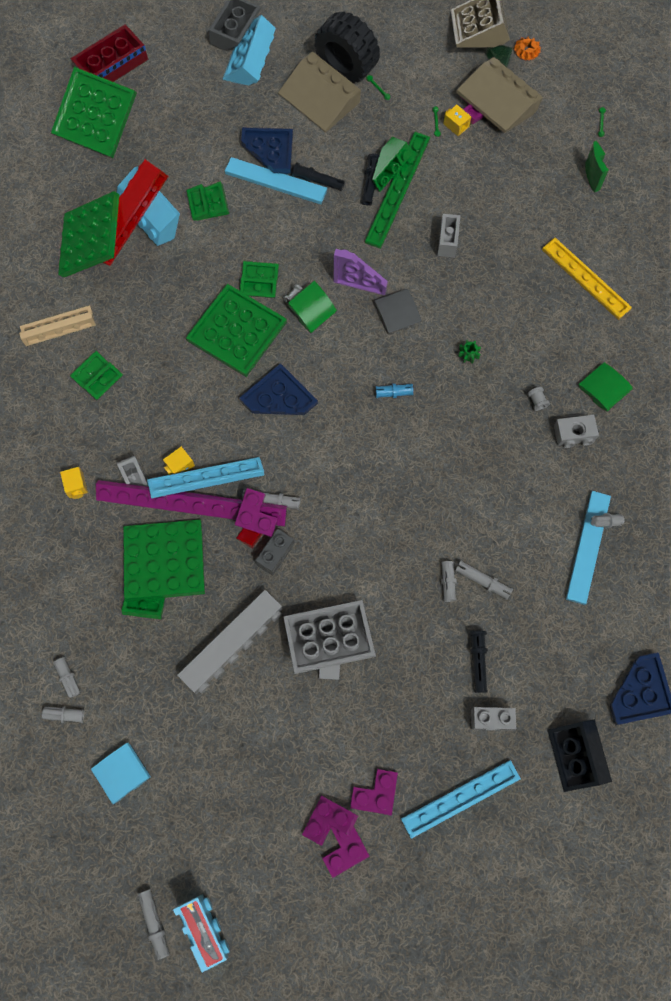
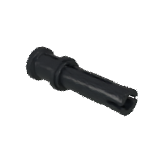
(310, 174)
(369, 184)
(480, 686)

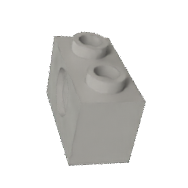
(449, 235)
(583, 424)
(493, 719)

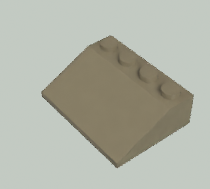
(480, 24)
(320, 92)
(500, 95)

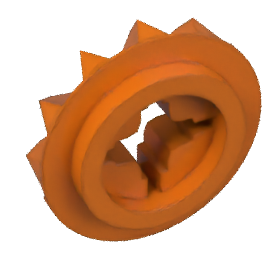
(530, 53)

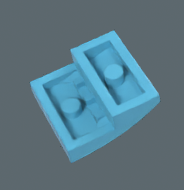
(120, 773)

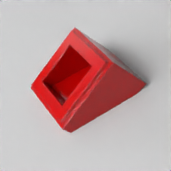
(248, 537)

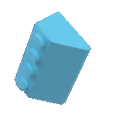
(250, 55)
(160, 218)

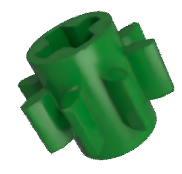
(464, 351)

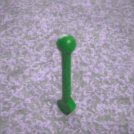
(370, 78)
(602, 110)
(437, 133)

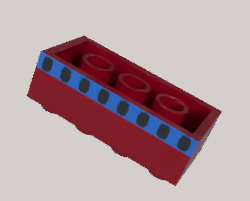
(112, 55)

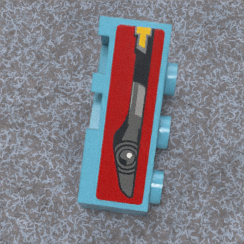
(203, 932)

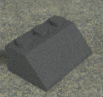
(232, 23)

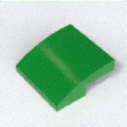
(595, 167)
(201, 197)
(259, 279)
(312, 306)
(96, 375)
(605, 386)
(144, 608)

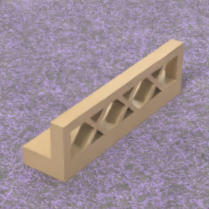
(57, 328)

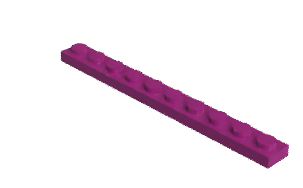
(181, 502)

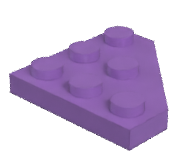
(354, 272)

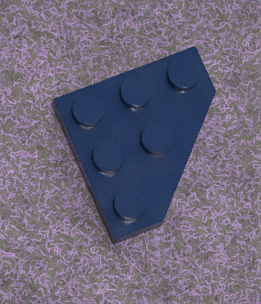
(270, 147)
(278, 394)
(643, 692)

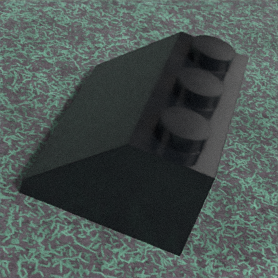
(579, 755)

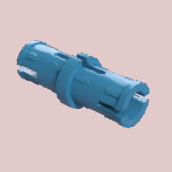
(394, 390)

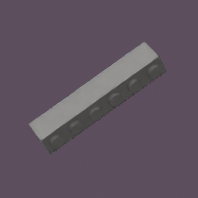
(230, 642)

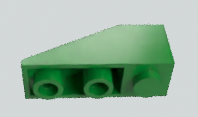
(390, 160)

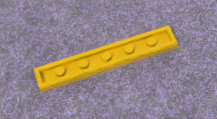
(586, 278)

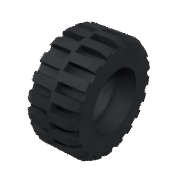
(347, 46)

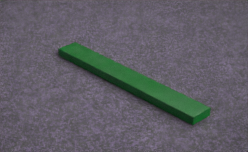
(397, 192)

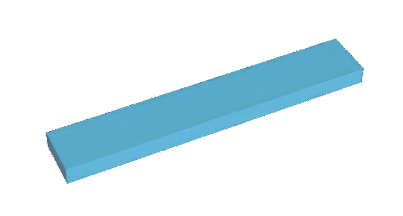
(276, 181)
(205, 477)
(587, 550)
(460, 799)

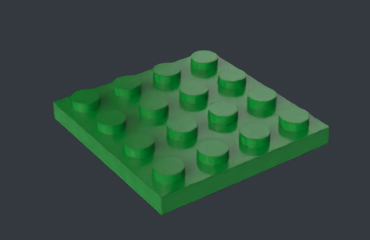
(93, 112)
(89, 235)
(236, 330)
(163, 560)

